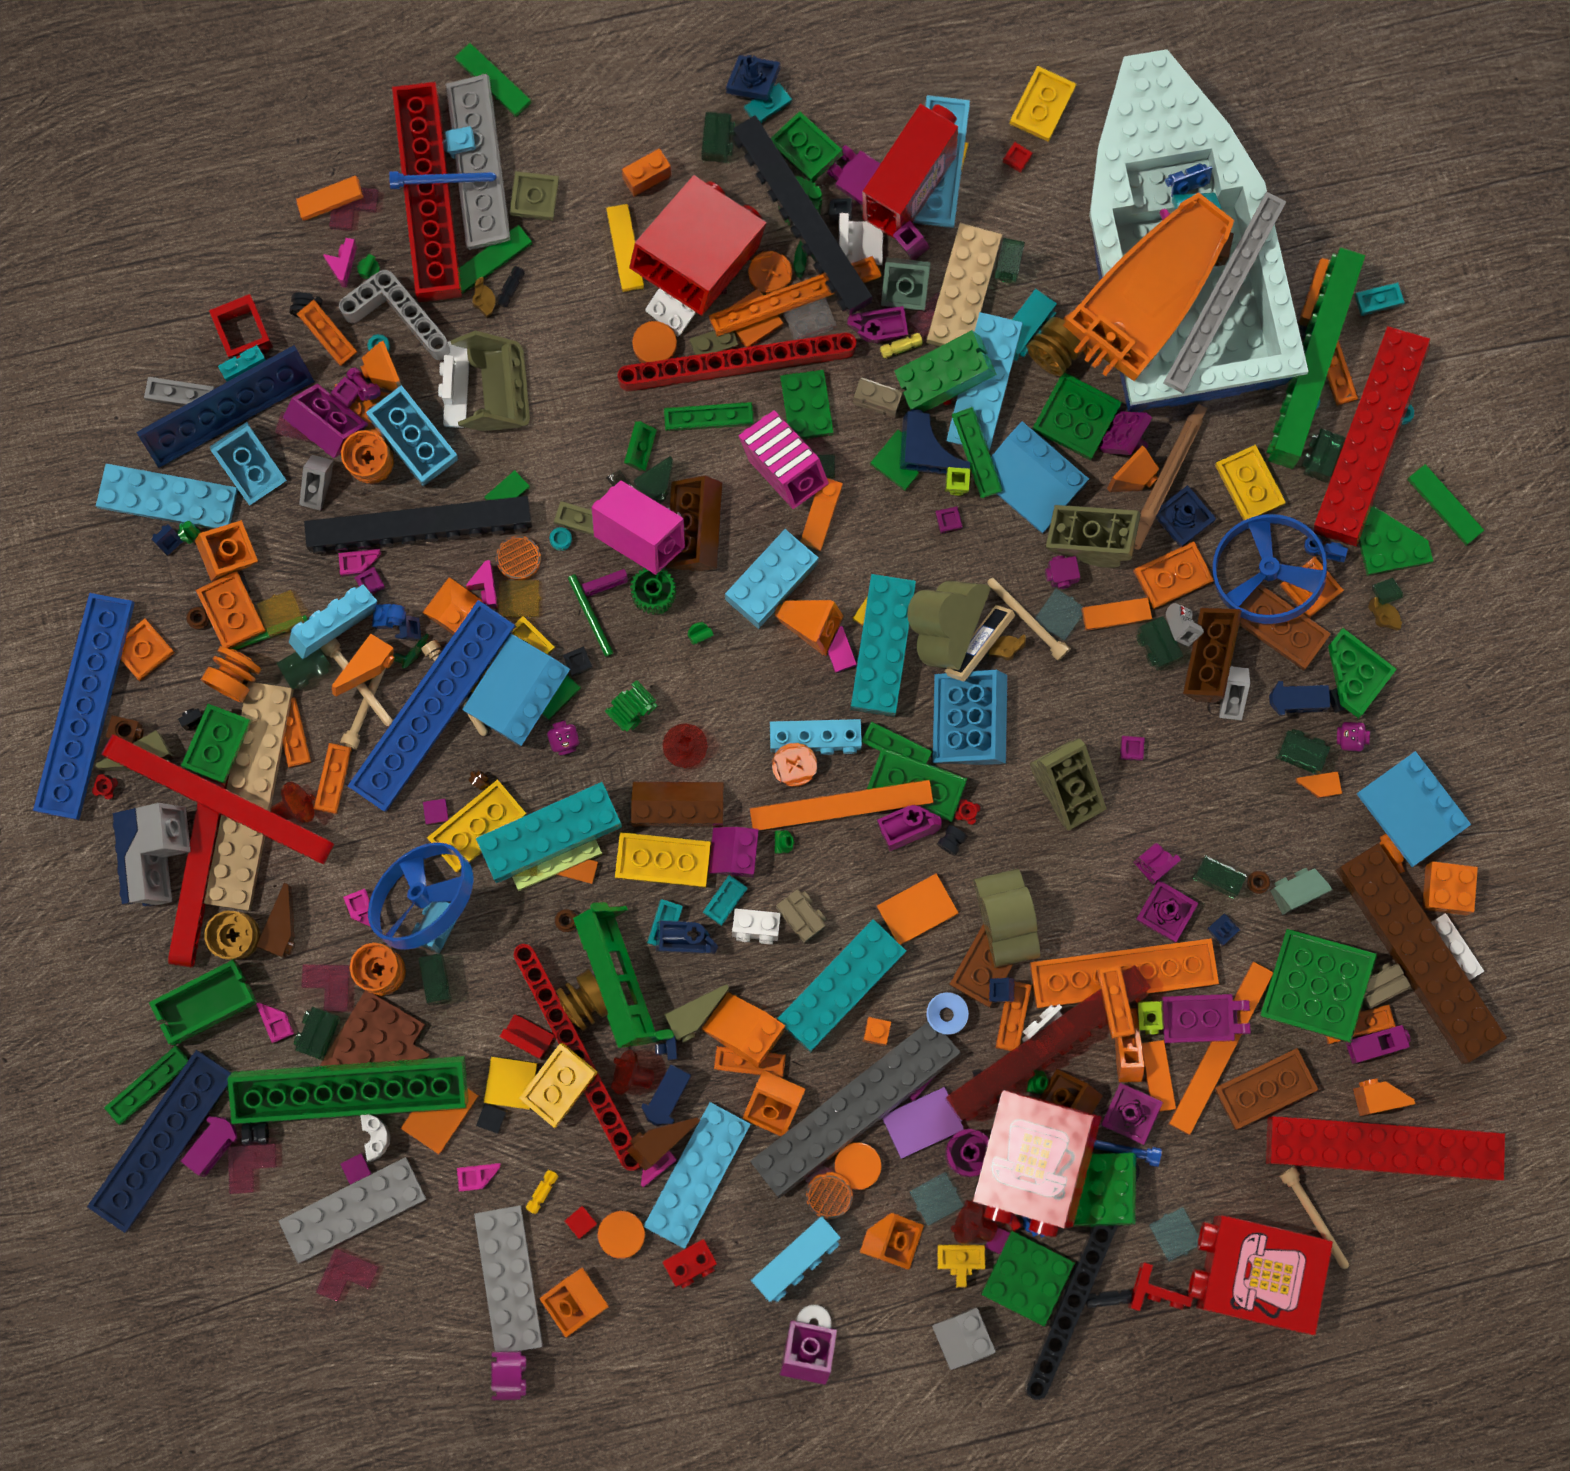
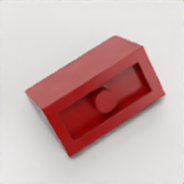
(527, 1036)

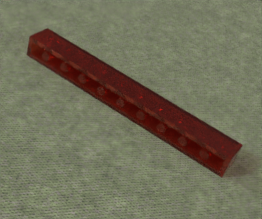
(1039, 1050)

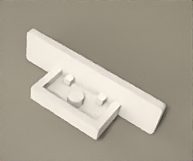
(455, 385)

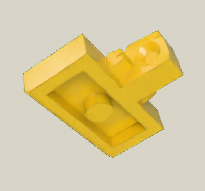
(961, 1260)

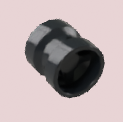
(952, 840)
(255, 1133)

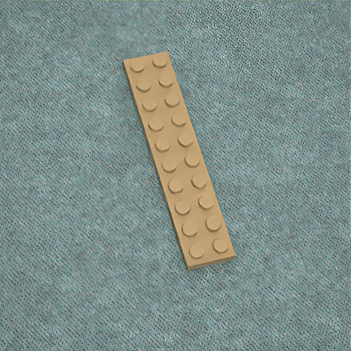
(254, 779)

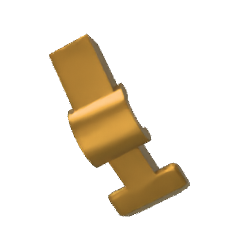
(483, 298)
(1385, 614)
(1007, 646)

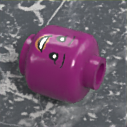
(1352, 736)
(563, 738)

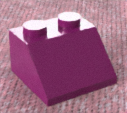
(733, 851)
(808, 1352)

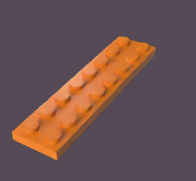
(1163, 967)

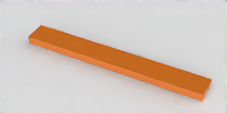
(784, 300)
(841, 805)
(1218, 1054)

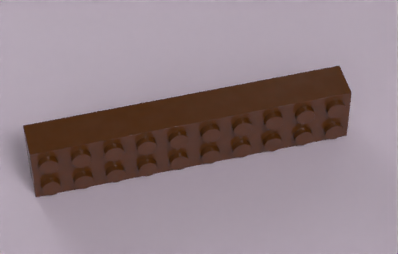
(1421, 954)

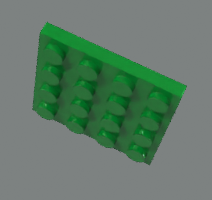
(1318, 985)

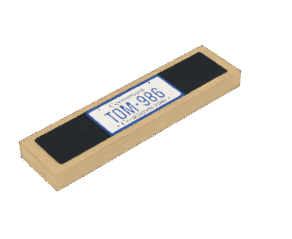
(982, 641)

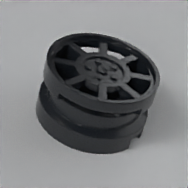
(300, 300)

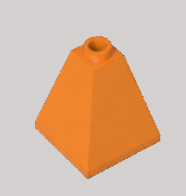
(812, 621)

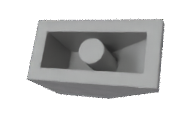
(315, 482)
(1236, 694)

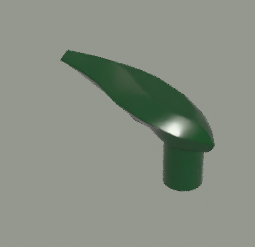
(800, 261)
(413, 654)

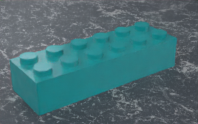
(882, 646)
(549, 832)
(841, 985)

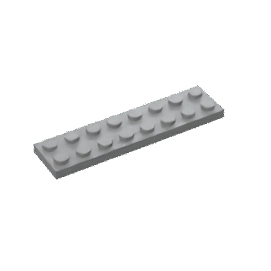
(481, 202)

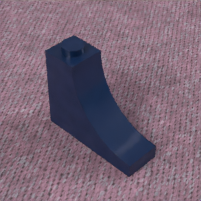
(920, 448)

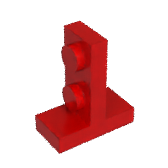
(1154, 1293)

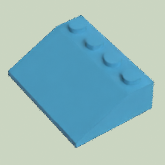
(1035, 476)
(516, 689)
(970, 719)
(1413, 809)

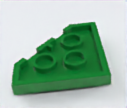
(1391, 545)
(1357, 672)

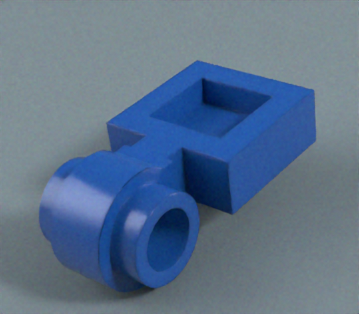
(1333, 551)
(388, 615)

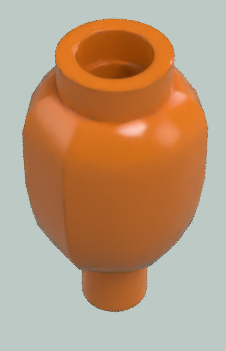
(1392, 852)

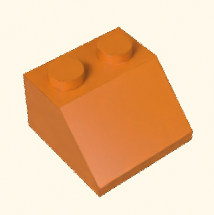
(225, 550)
(1378, 1097)
(773, 1103)
(573, 1302)

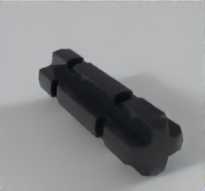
(510, 286)
(1109, 1298)

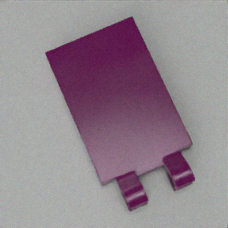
(855, 174)
(1203, 1018)

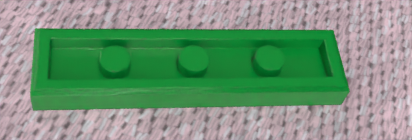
(501, 87)
(493, 258)
(708, 416)
(977, 452)
(1445, 504)
(147, 1085)

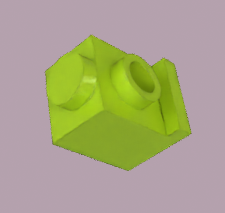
(957, 481)
(1144, 1010)

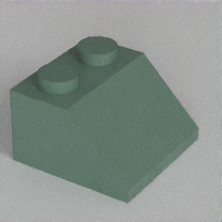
(905, 283)
(1299, 890)

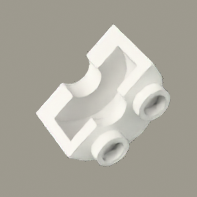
(379, 1136)

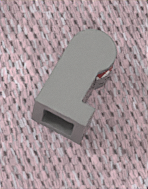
(1182, 625)

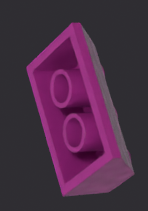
(323, 419)

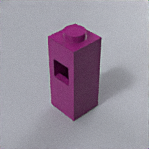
(911, 240)
(1378, 1044)

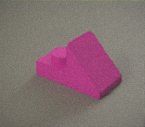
(342, 266)
(484, 580)

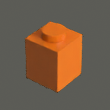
(876, 1031)

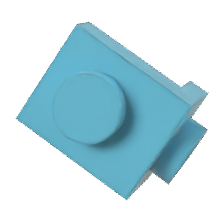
(459, 141)

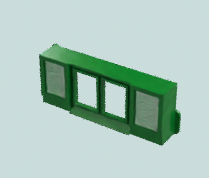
(599, 938)

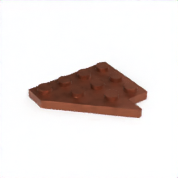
(376, 1034)

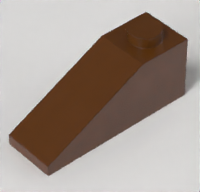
(279, 930)
(656, 1142)

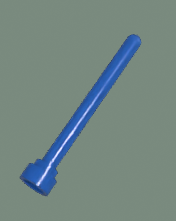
(398, 179)
(1151, 1156)

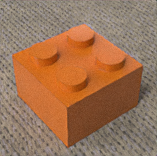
(1449, 888)

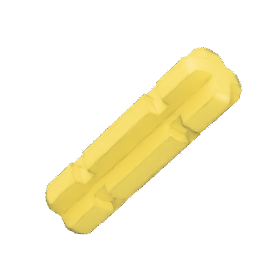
(901, 345)

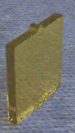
(519, 598)
(280, 613)

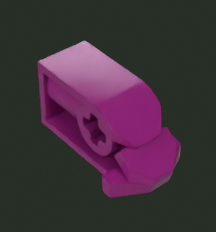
(889, 322)
(900, 830)
(1155, 862)
(210, 1146)

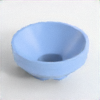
(950, 1001)

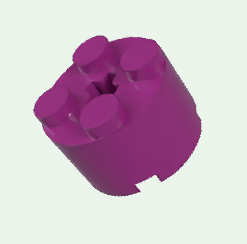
(956, 1147)
(507, 1376)

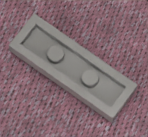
(174, 391)

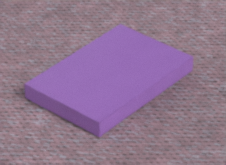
(922, 1123)

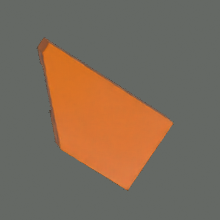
(1322, 785)

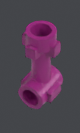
(365, 391)

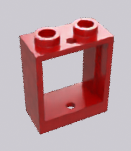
(232, 310)

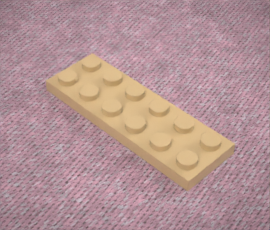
(964, 284)

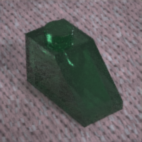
(1009, 260)
(656, 481)

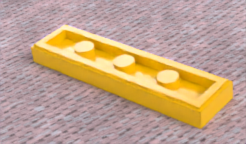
(623, 244)

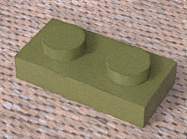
(711, 343)
(574, 518)

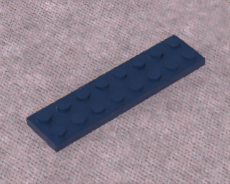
(225, 406)
(160, 1142)

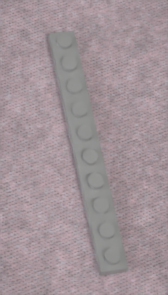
(1224, 292)

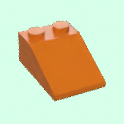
(744, 1029)

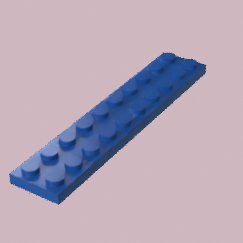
(84, 706)
(431, 706)

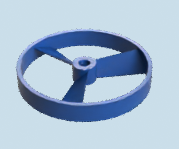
(1270, 569)
(412, 866)

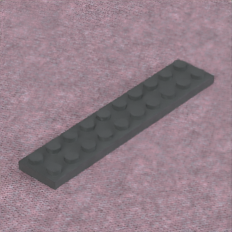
(854, 1109)

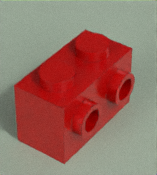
(689, 1263)

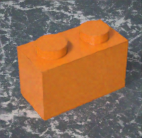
(646, 172)

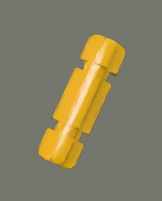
(542, 1191)

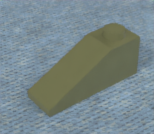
(152, 743)
(691, 1016)

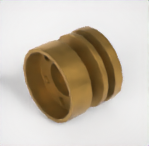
(1054, 347)
(225, 924)
(583, 1001)

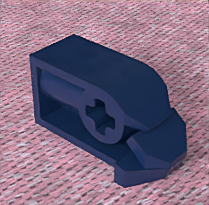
(1299, 699)
(673, 937)
(666, 1097)

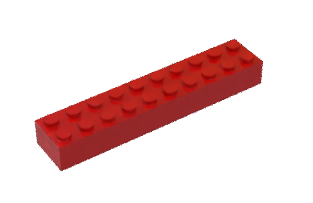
(427, 205)
(1371, 436)
(1385, 1148)

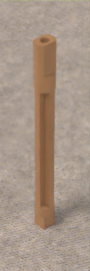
(1169, 473)

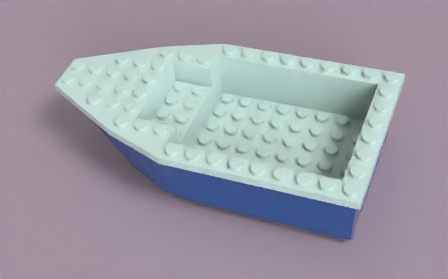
(1162, 127)

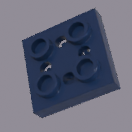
(751, 72)
(1190, 511)

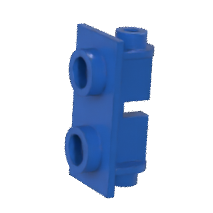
(1196, 177)

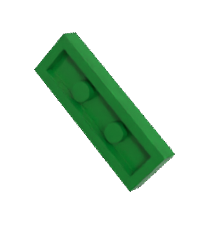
(879, 737)

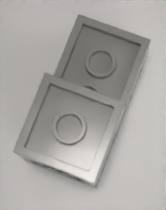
(143, 844)

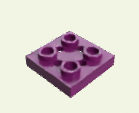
(1126, 433)
(1180, 906)
(1125, 1097)

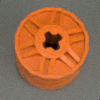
(360, 447)
(231, 674)
(366, 965)

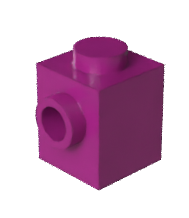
(1062, 572)

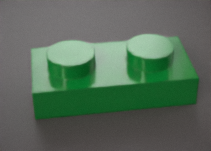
(640, 446)

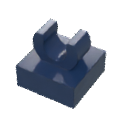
(167, 539)
(409, 629)
(1223, 929)
(1001, 990)
(668, 1048)

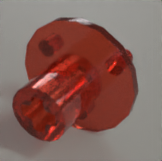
(685, 745)
(295, 803)
(629, 1073)
(973, 1224)

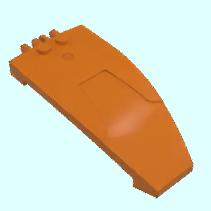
(1151, 288)

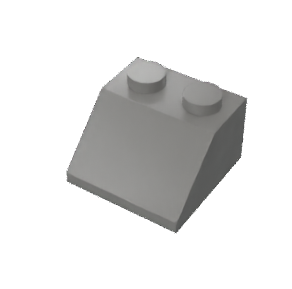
(963, 1338)

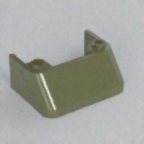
(502, 381)

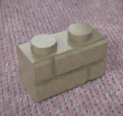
(877, 397)
(801, 916)
(1385, 985)

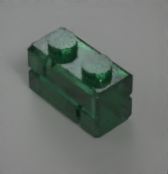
(716, 137)
(1323, 455)
(1159, 643)
(299, 670)
(1303, 751)
(1219, 877)
(435, 979)
(316, 1033)

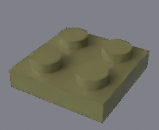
(534, 195)

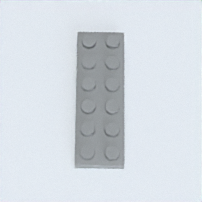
(352, 1210)
(508, 1279)

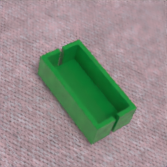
(945, 372)
(203, 1002)

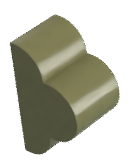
(1093, 534)
(946, 621)
(1069, 783)
(1008, 917)

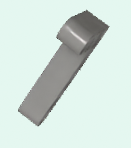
(402, 308)

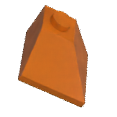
(380, 368)
(1135, 473)
(451, 605)
(893, 1240)

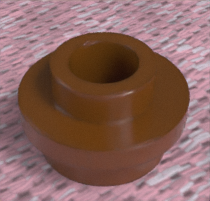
(191, 618)
(479, 779)
(1264, 879)
(559, 917)

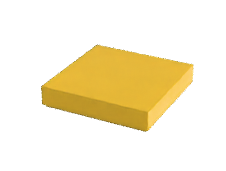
(508, 1081)

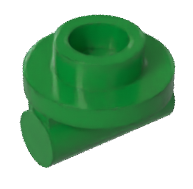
(368, 267)
(188, 532)
(699, 632)
(783, 842)
(1037, 1083)

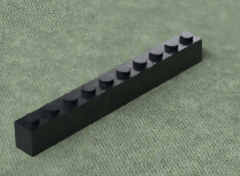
(802, 216)
(418, 524)

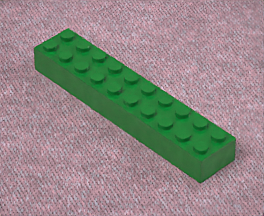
(1319, 347)
(348, 1089)

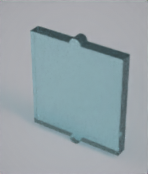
(1059, 614)
(936, 1198)
(1175, 1234)

